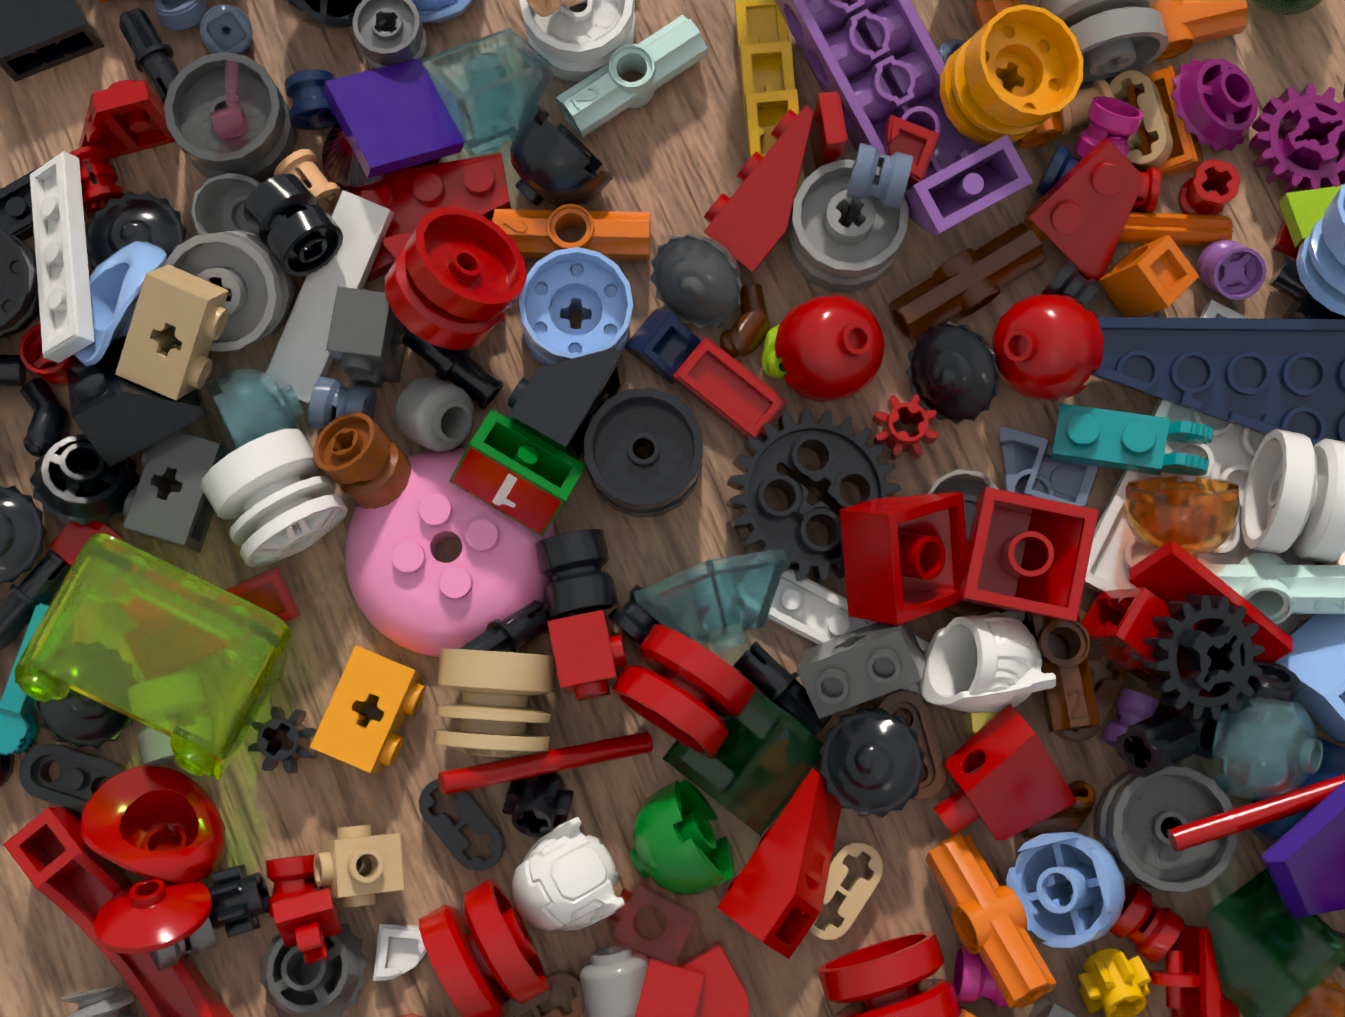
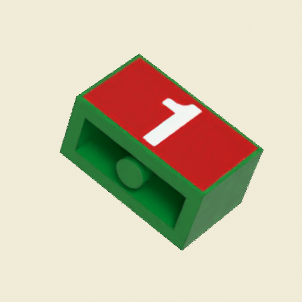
(517, 472)

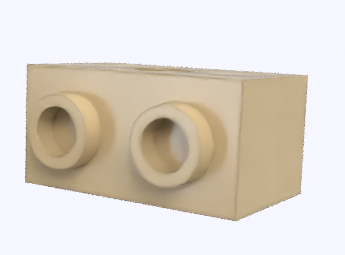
(152, 345)

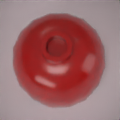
(829, 347)
(1048, 347)

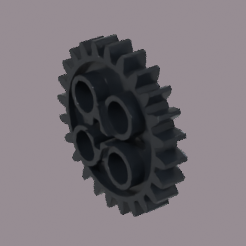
(841, 459)

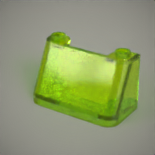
(158, 651)

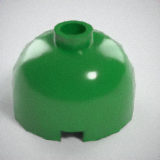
(678, 842)

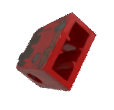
(1120, 622)

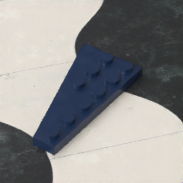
(1235, 369)

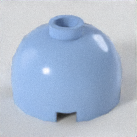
(1067, 888)

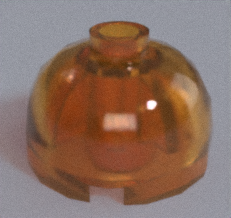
(1190, 513)

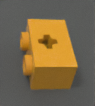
(344, 726)

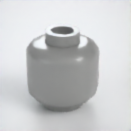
(435, 413)
(613, 981)

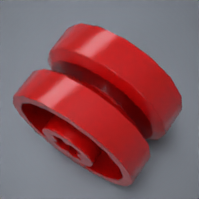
(455, 278)
(684, 689)
(483, 953)
(890, 980)

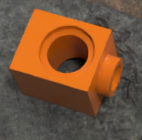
(1149, 278)

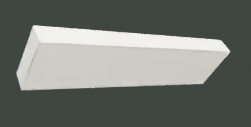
(61, 258)
(302, 347)
(818, 614)

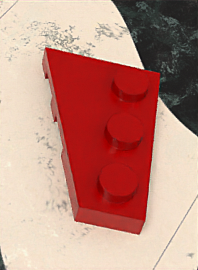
(468, 183)

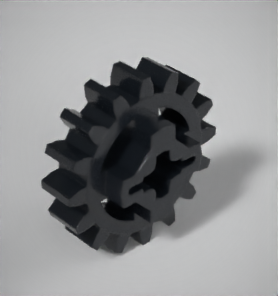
(1202, 656)

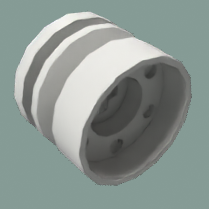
(273, 497)

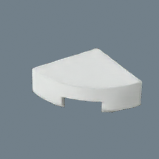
(398, 950)

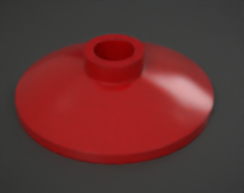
(152, 916)

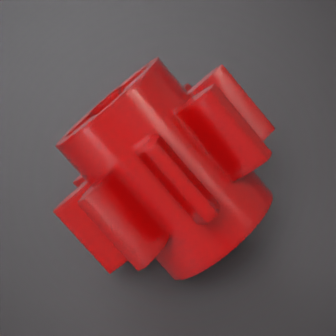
(908, 413)

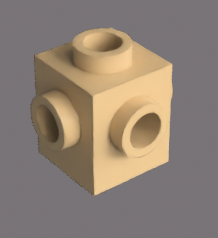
(377, 862)

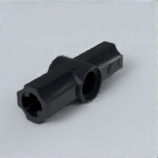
(1165, 741)

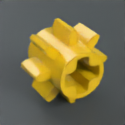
(1114, 983)

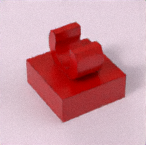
(307, 922)

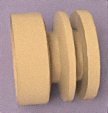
(494, 701)

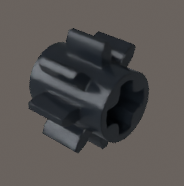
(270, 746)
(538, 803)
(238, 900)

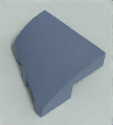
(1034, 472)

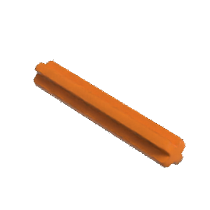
(1183, 228)

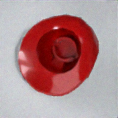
(142, 816)

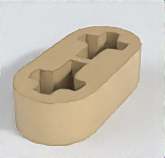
(1153, 119)
(855, 896)

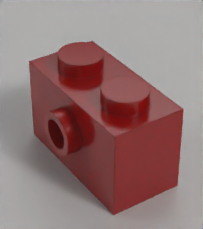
(586, 654)

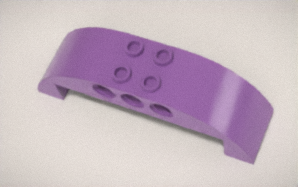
(889, 66)

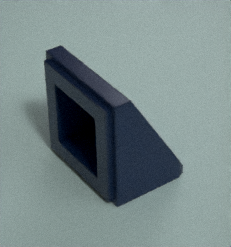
(663, 343)

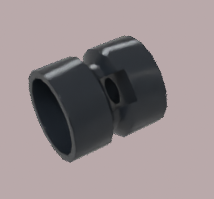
(293, 224)
(576, 574)

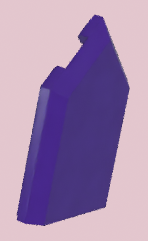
(1310, 860)

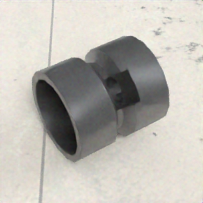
(389, 32)

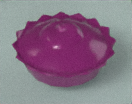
(1215, 102)

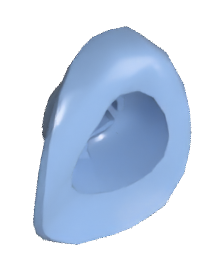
(115, 293)

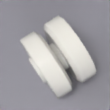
(580, 36)
(1296, 497)

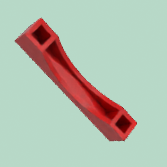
(80, 883)

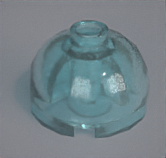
(253, 404)
(1266, 748)

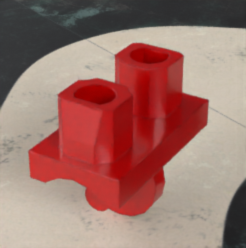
(1193, 977)

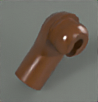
(750, 327)
(1070, 818)

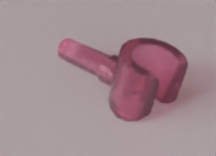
(230, 121)

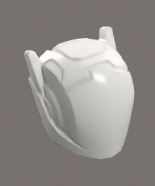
(983, 664)
(566, 881)

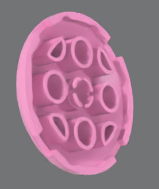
(432, 602)

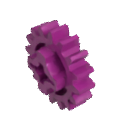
(1306, 119)

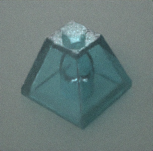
(489, 87)
(717, 598)

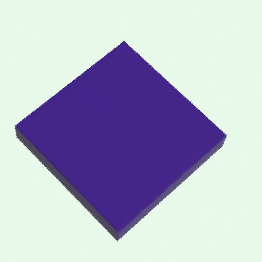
(393, 117)

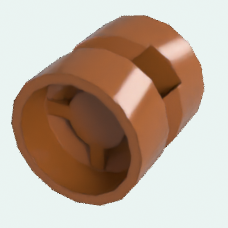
(362, 460)

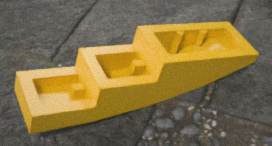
(764, 72)

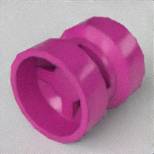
(1109, 119)
(974, 980)

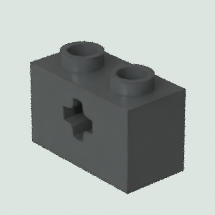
(366, 337)
(174, 516)
(861, 666)

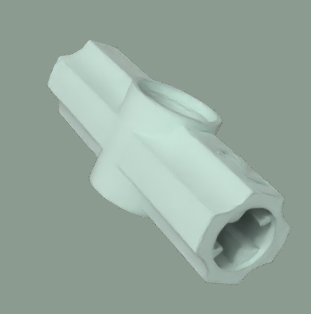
(656, 57)
(1283, 588)

